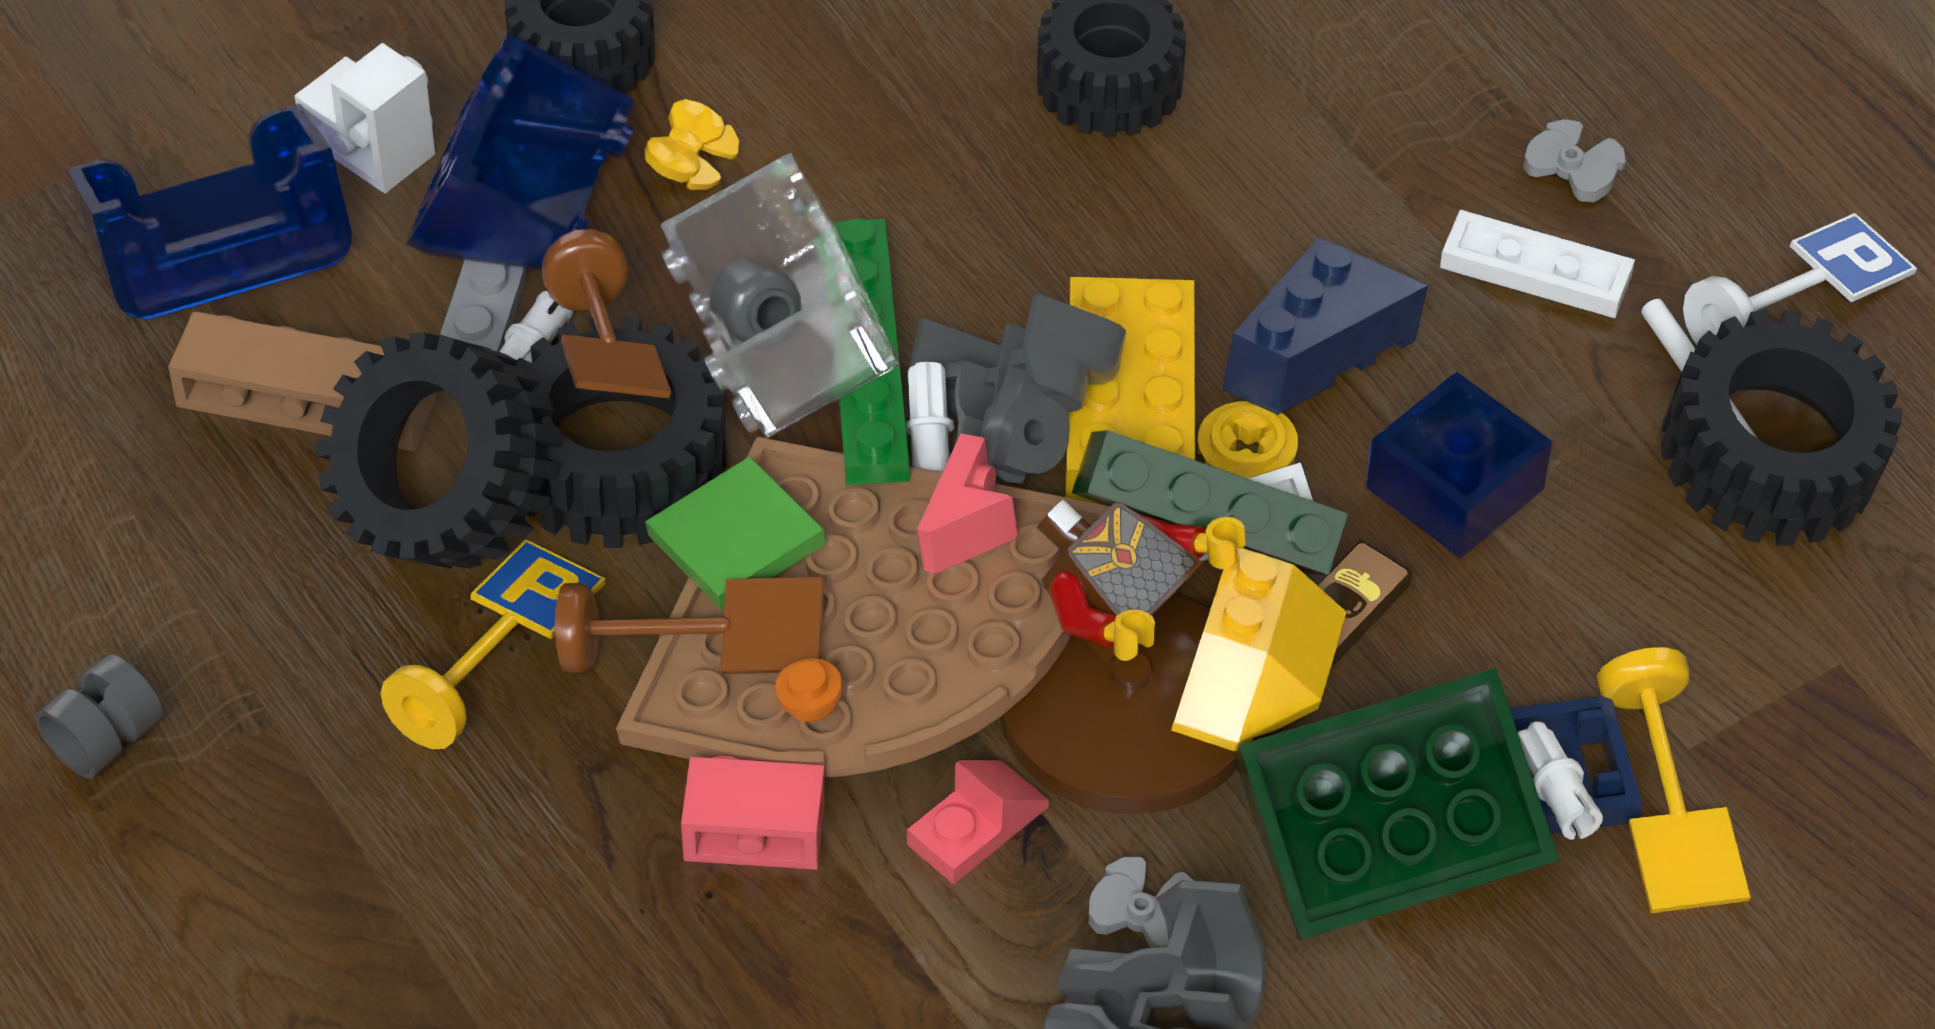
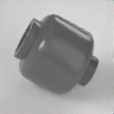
(753, 297)

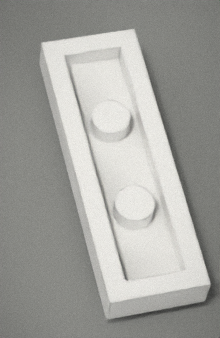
(1537, 263)

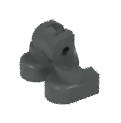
(1028, 385)
(1208, 968)

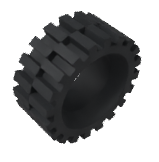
(501, 462)
(1762, 483)
(624, 488)

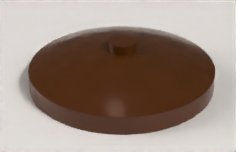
(1106, 728)

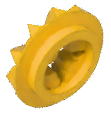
(1249, 424)

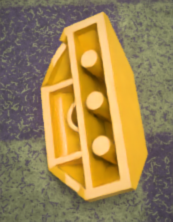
(1259, 653)

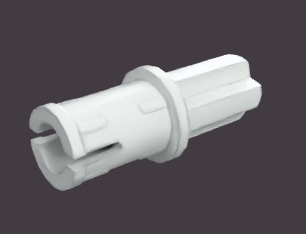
(534, 326)
(928, 416)
(1559, 782)

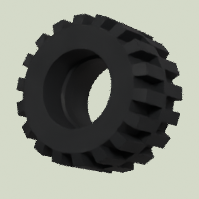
(598, 37)
(1110, 63)

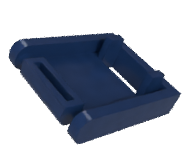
(1583, 724)

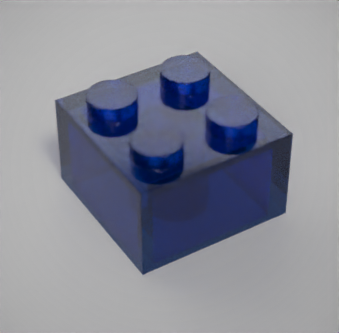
(1458, 464)

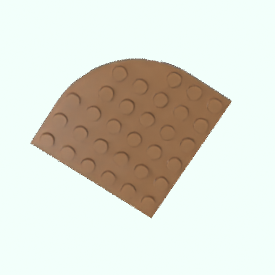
(914, 648)

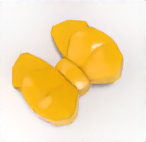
(693, 129)

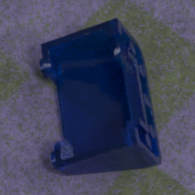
(520, 160)
(221, 229)

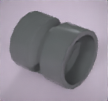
(90, 723)

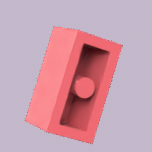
(753, 813)

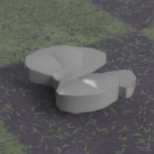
(1588, 173)
(1121, 903)

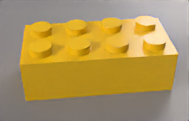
(1156, 374)

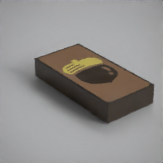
(1365, 587)

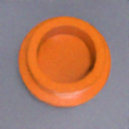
(809, 689)

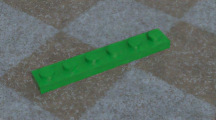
(874, 413)

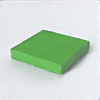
(735, 530)

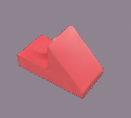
(964, 510)
(976, 819)

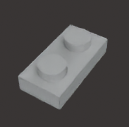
(484, 303)

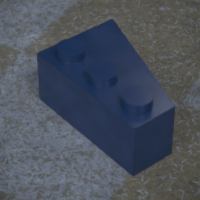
(1317, 323)

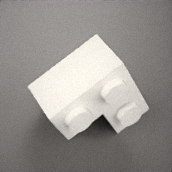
(374, 115)

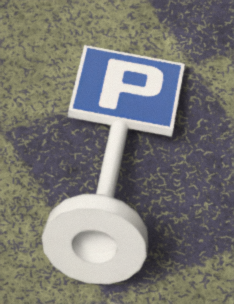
(1842, 253)

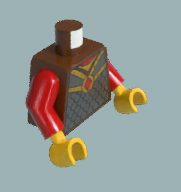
(1126, 571)

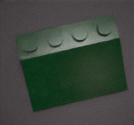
(1395, 804)

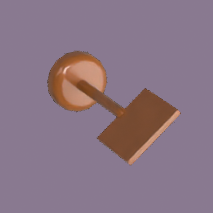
(585, 275)
(762, 626)

